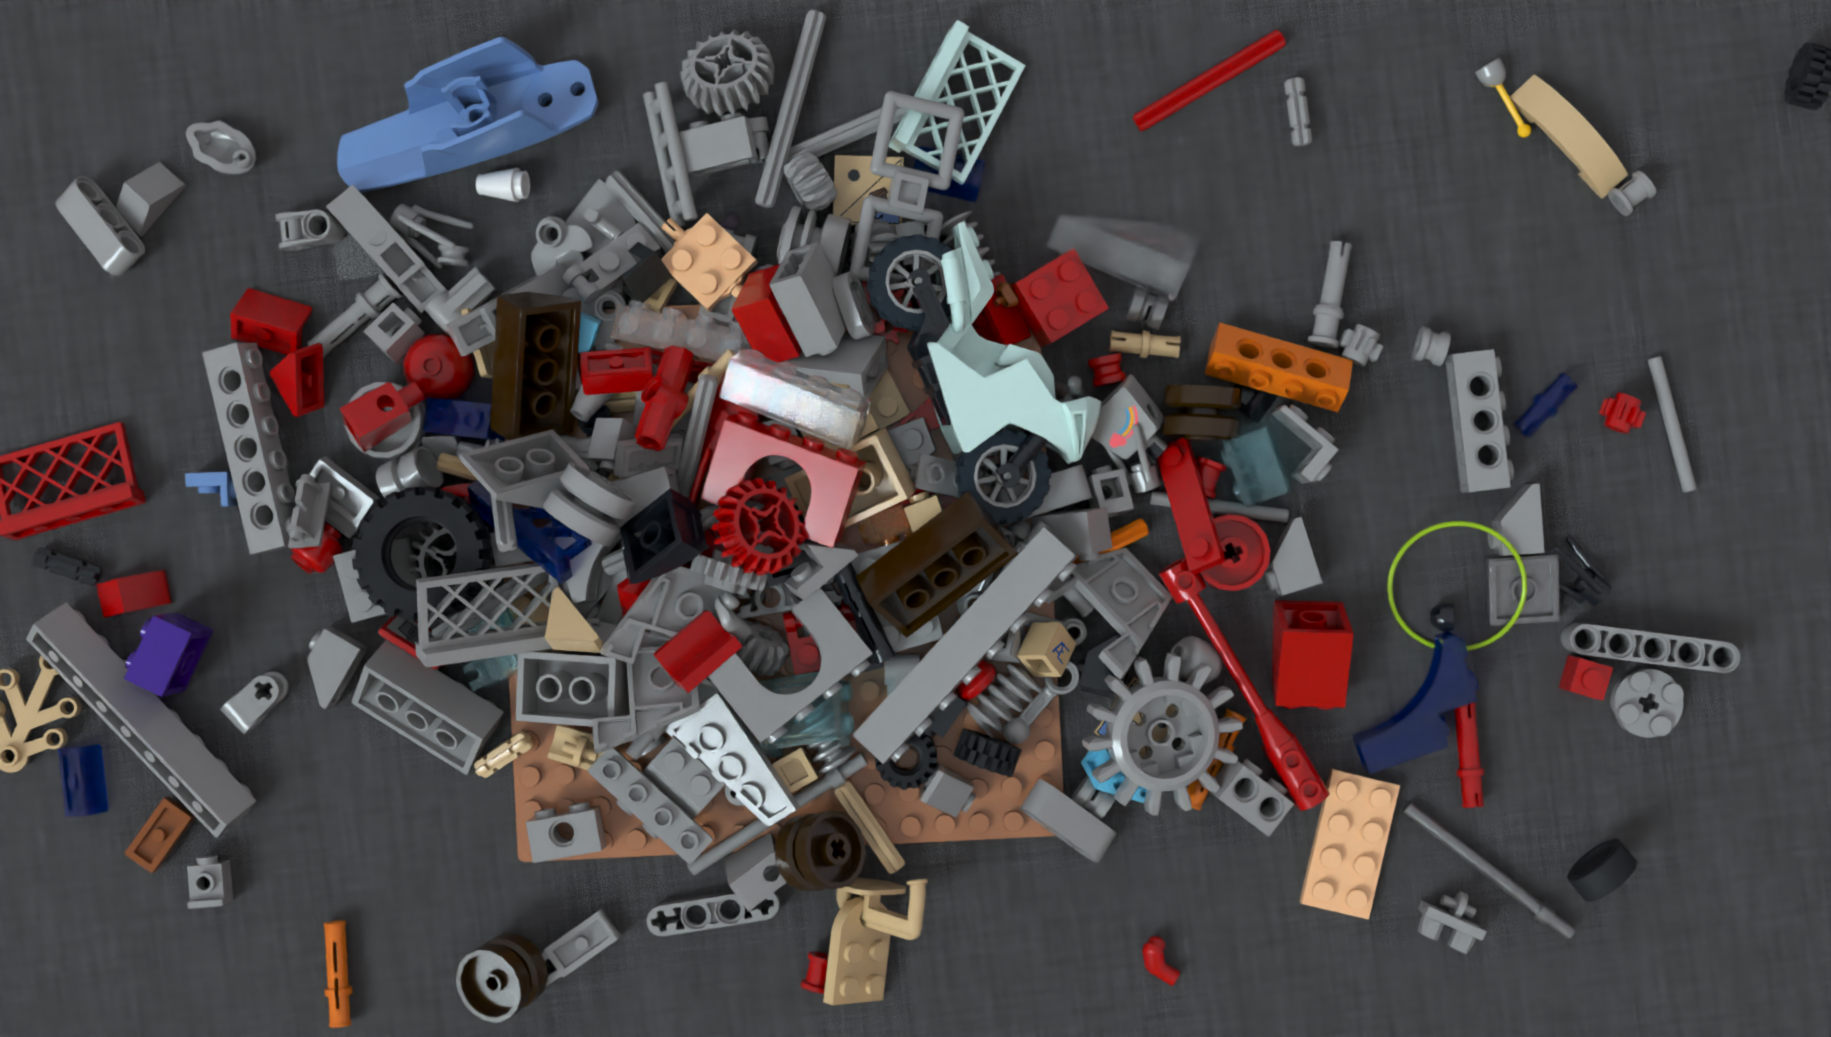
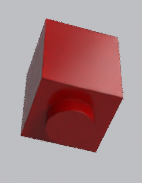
(1585, 677)

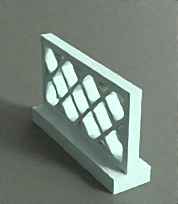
(936, 80)

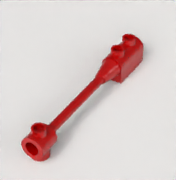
(1280, 744)

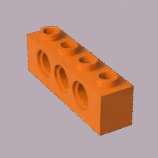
(1279, 367)

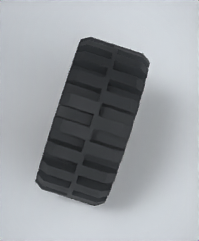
(389, 518)

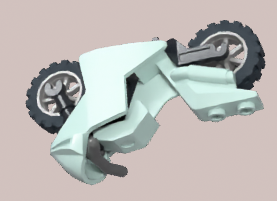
(979, 382)

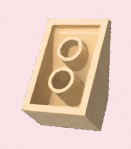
(881, 485)

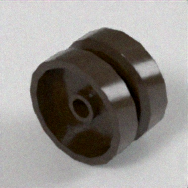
(1201, 413)
(820, 851)
(501, 977)

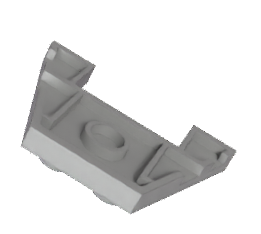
(1124, 596)
(663, 607)
(652, 694)

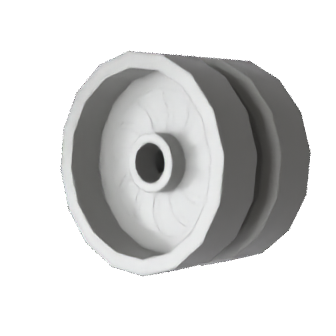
(402, 440)
(588, 507)

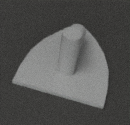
(601, 216)

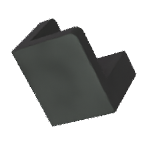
(646, 275)

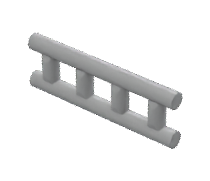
(670, 154)

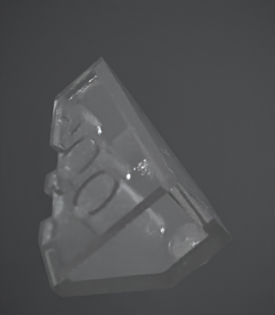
(1137, 251)

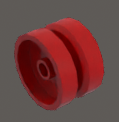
(1249, 556)

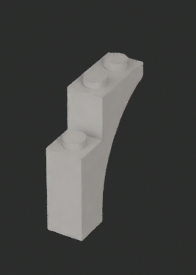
(587, 565)

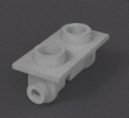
(934, 475)
(309, 513)

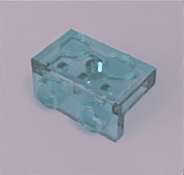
(1255, 467)

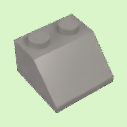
(356, 599)
(683, 778)

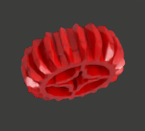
(741, 532)

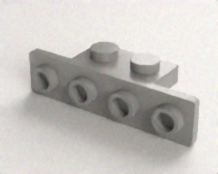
(641, 797)

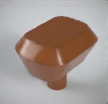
(1006, 295)

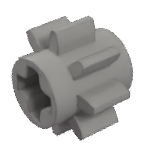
(1360, 345)

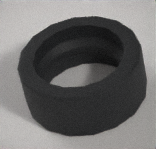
(1602, 870)

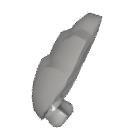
(221, 147)

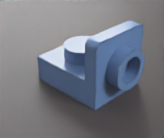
(209, 483)

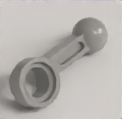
(1019, 728)

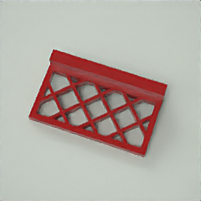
(77, 508)

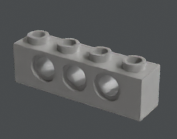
(1468, 438)

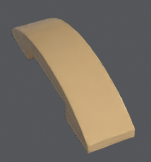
(1571, 133)

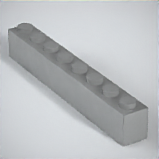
(965, 646)
(141, 720)

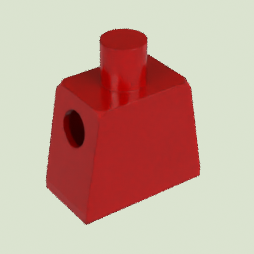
(372, 425)

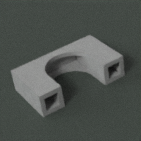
(840, 654)

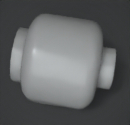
(1193, 653)

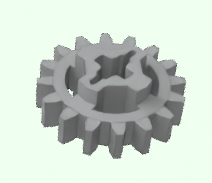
(723, 576)

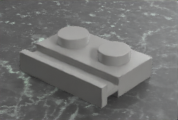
(348, 497)

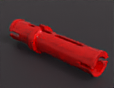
(1468, 756)

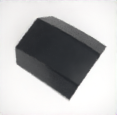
(662, 537)

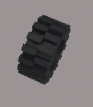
(1809, 77)
(987, 752)
(917, 775)

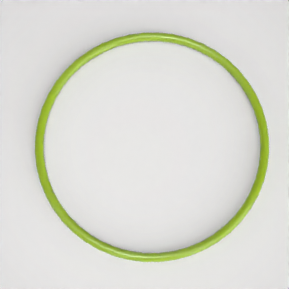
(1450, 524)

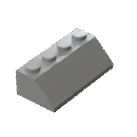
(426, 706)

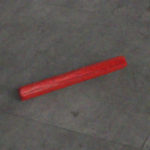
(1209, 80)

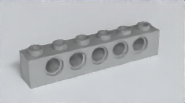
(240, 437)

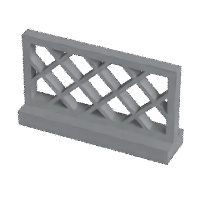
(483, 642)

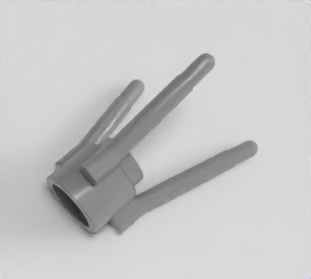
(410, 223)
(1143, 472)

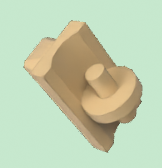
(573, 747)

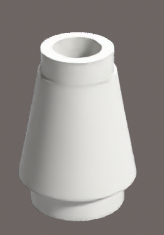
(504, 184)

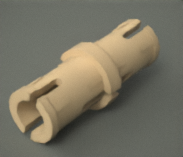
(1144, 344)

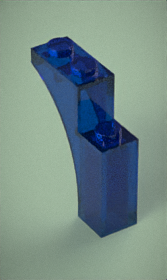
(1417, 726)

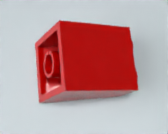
(1310, 654)

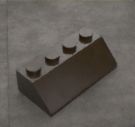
(534, 364)
(936, 565)

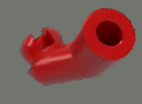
(1155, 961)

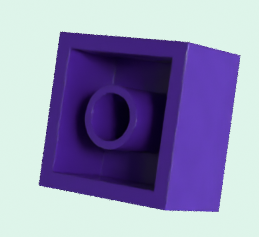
(167, 653)

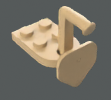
(863, 938)

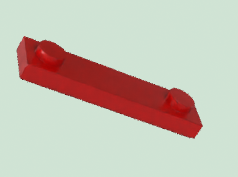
(1190, 507)

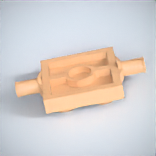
(707, 261)

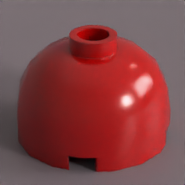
(438, 367)

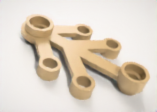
(29, 717)

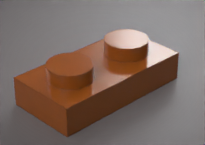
(159, 834)

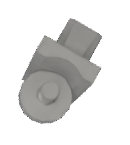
(1464, 930)

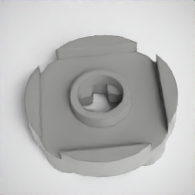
(1657, 720)

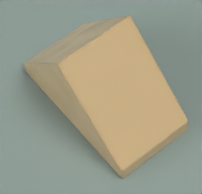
(568, 628)

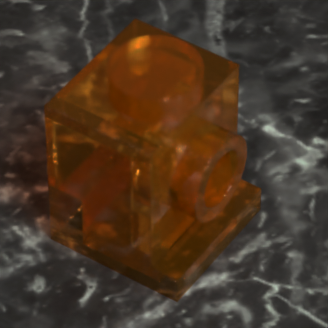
(885, 526)

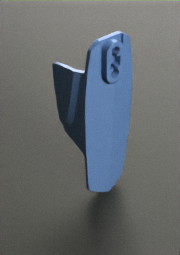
(468, 113)

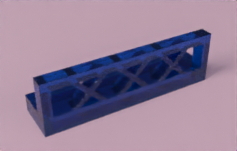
(534, 540)

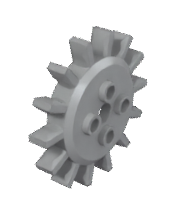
(1192, 721)

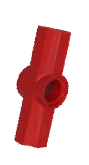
(664, 398)

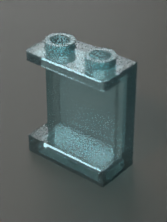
(825, 723)

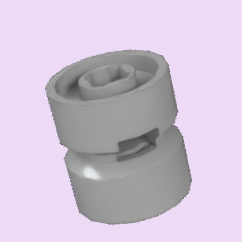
(411, 470)

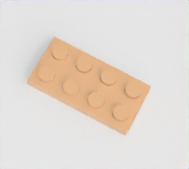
(1349, 844)

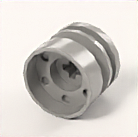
(832, 236)

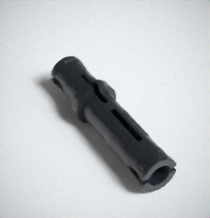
(864, 615)

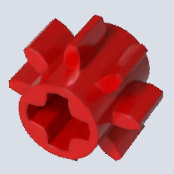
(1622, 413)

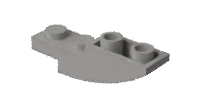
(385, 247)
(479, 325)

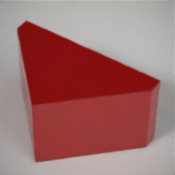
(301, 379)
(134, 593)

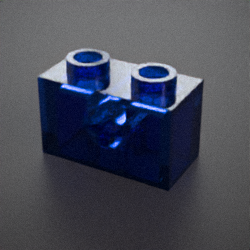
(459, 419)

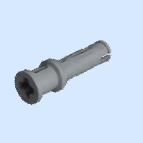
(367, 306)
(1329, 311)

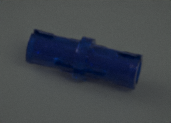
(1545, 405)

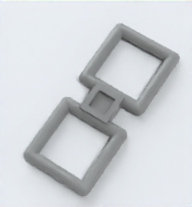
(907, 185)

